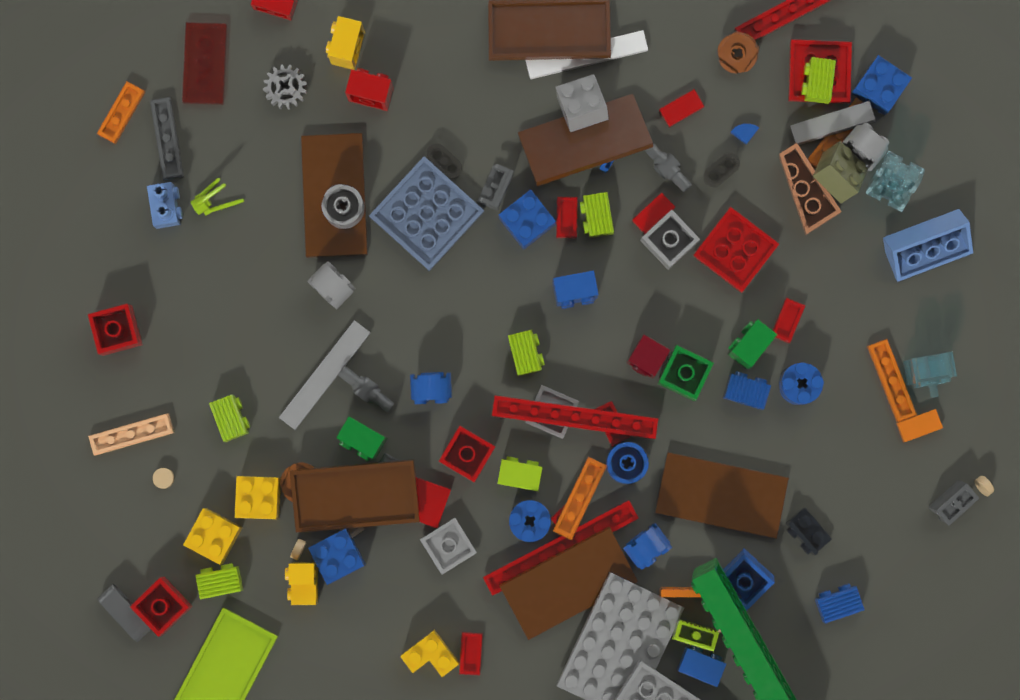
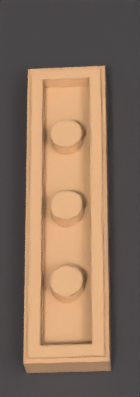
(131, 434)

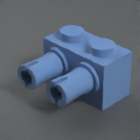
(164, 205)

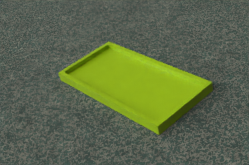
(228, 660)

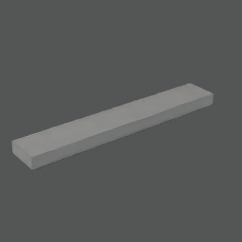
(324, 375)

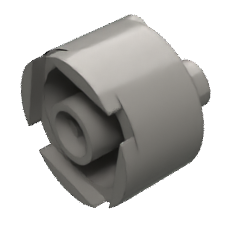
(867, 145)
(347, 195)
(331, 285)

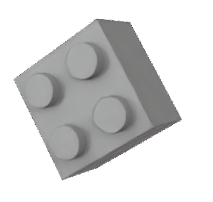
(582, 103)
(670, 239)

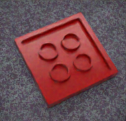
(803, 50)
(736, 249)

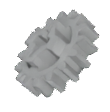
(289, 80)

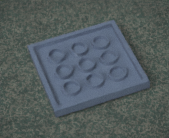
(426, 213)

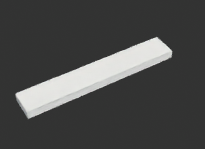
(620, 47)

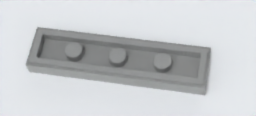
(832, 123)

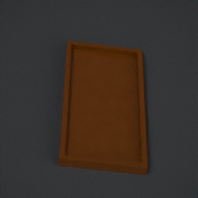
(549, 29)
(557, 152)
(327, 163)
(721, 495)
(354, 496)
(565, 582)

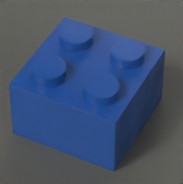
(881, 85)
(527, 219)
(575, 289)
(337, 556)
(748, 578)

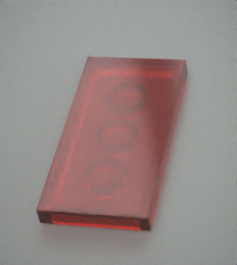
(204, 63)

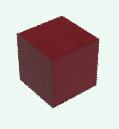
(648, 357)

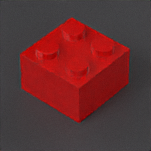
(369, 89)
(115, 329)
(467, 454)
(161, 606)

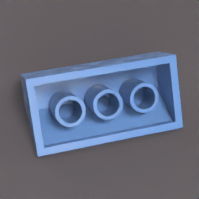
(928, 244)

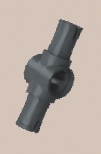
(668, 167)
(366, 389)

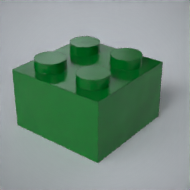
(752, 344)
(685, 373)
(361, 438)

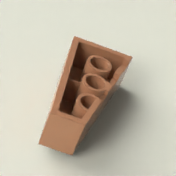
(811, 199)

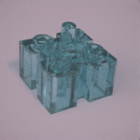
(895, 181)
(930, 371)

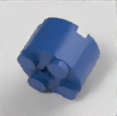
(812, 381)
(431, 387)
(637, 458)
(528, 533)
(647, 546)

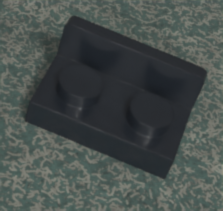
(808, 532)

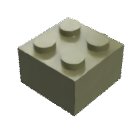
(840, 172)

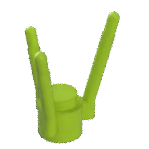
(201, 202)

